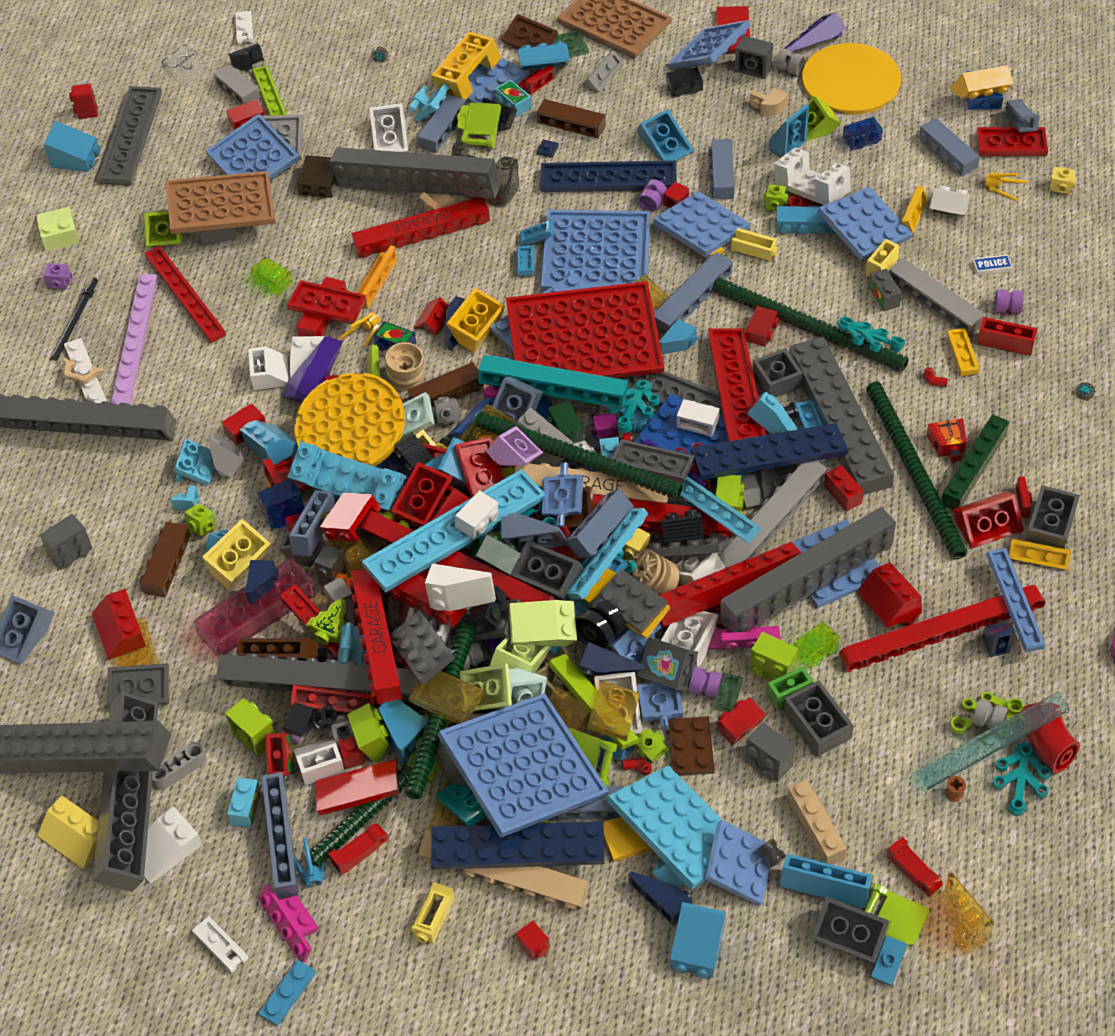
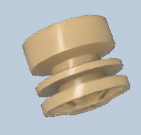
(404, 366)
(655, 572)

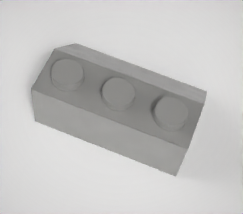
(534, 421)

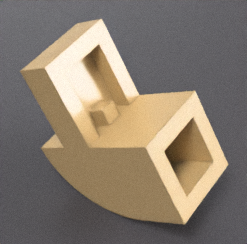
(769, 104)
(437, 201)

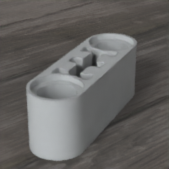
(185, 767)

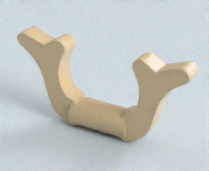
(80, 378)

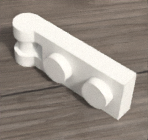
(244, 27)
(219, 944)

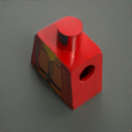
(948, 438)

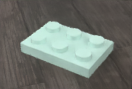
(417, 415)

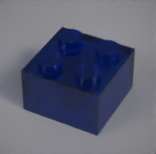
(280, 502)

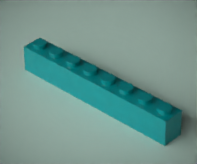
(555, 381)

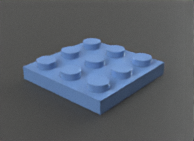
(737, 864)

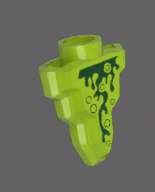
(329, 623)

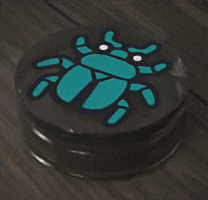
(379, 54)
(1085, 391)

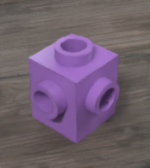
(57, 276)

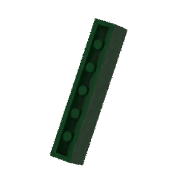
(975, 462)

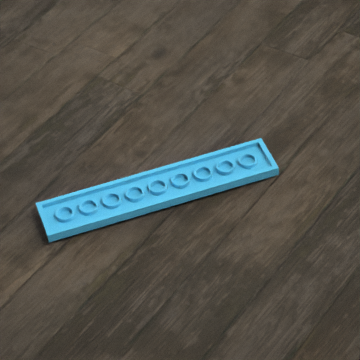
(441, 538)

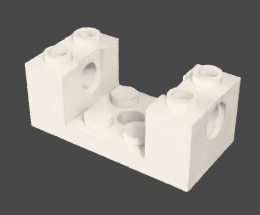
(795, 174)

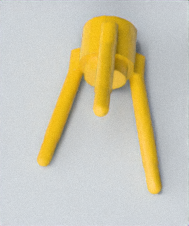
(994, 180)
(368, 322)

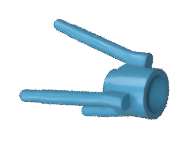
(311, 872)

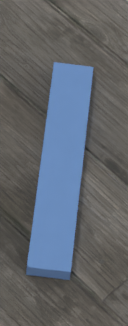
(1015, 600)

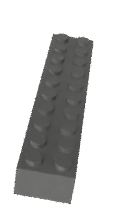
(416, 172)
(836, 404)
(87, 417)
(808, 572)
(282, 674)
(83, 747)
(124, 809)

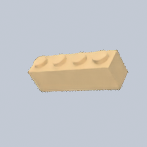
(816, 823)

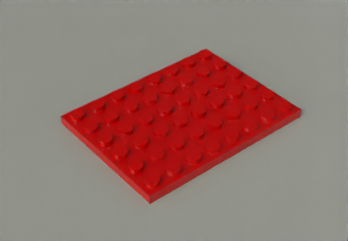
(588, 330)

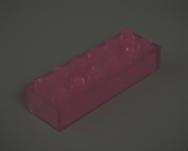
(237, 619)

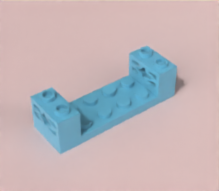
(343, 475)

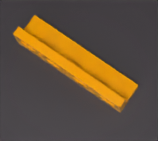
(377, 275)

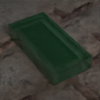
(728, 692)

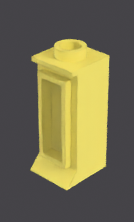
(754, 244)
(429, 933)

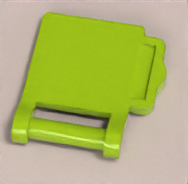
(479, 120)
(592, 747)
(905, 915)

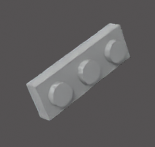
(604, 71)

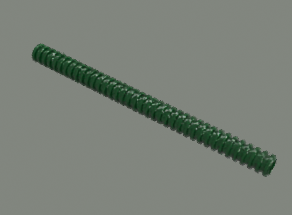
(809, 323)
(584, 457)
(916, 471)
(435, 723)
(357, 820)

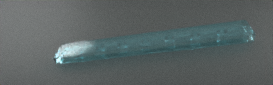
(990, 741)

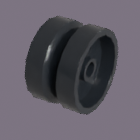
(600, 623)

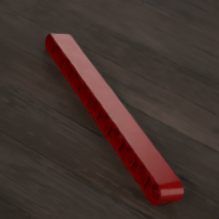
(392, 531)
(932, 630)

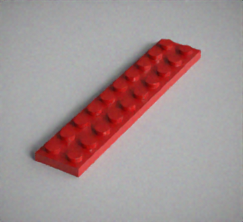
(734, 382)

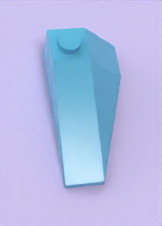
(771, 415)

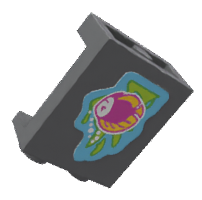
(668, 664)

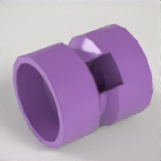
(652, 195)
(1008, 301)
(705, 682)

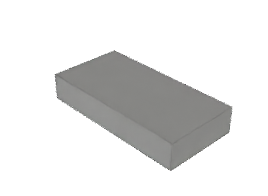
(752, 495)

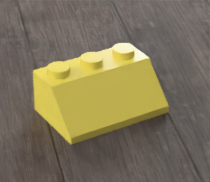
(232, 554)
(70, 832)

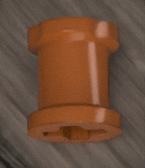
(960, 785)

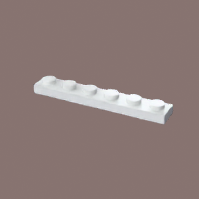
(78, 353)

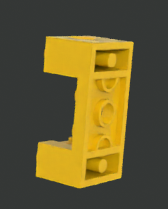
(463, 59)

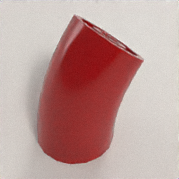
(1054, 744)

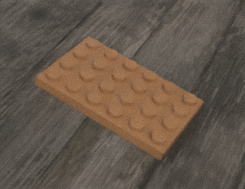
(617, 23)
(219, 202)

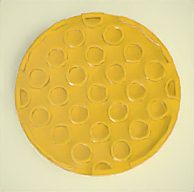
(852, 77)
(352, 418)

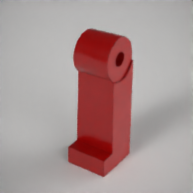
(358, 849)
(913, 867)

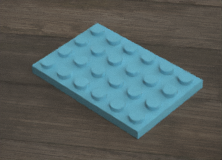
(670, 821)

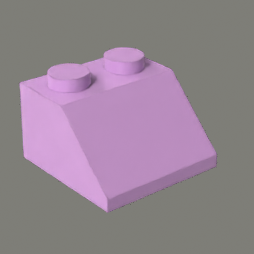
(513, 448)

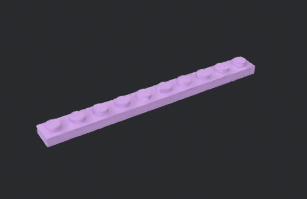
(135, 339)

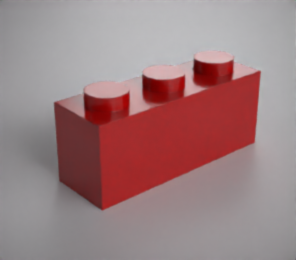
(1007, 336)

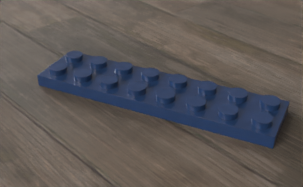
(605, 175)
(769, 451)
(533, 846)

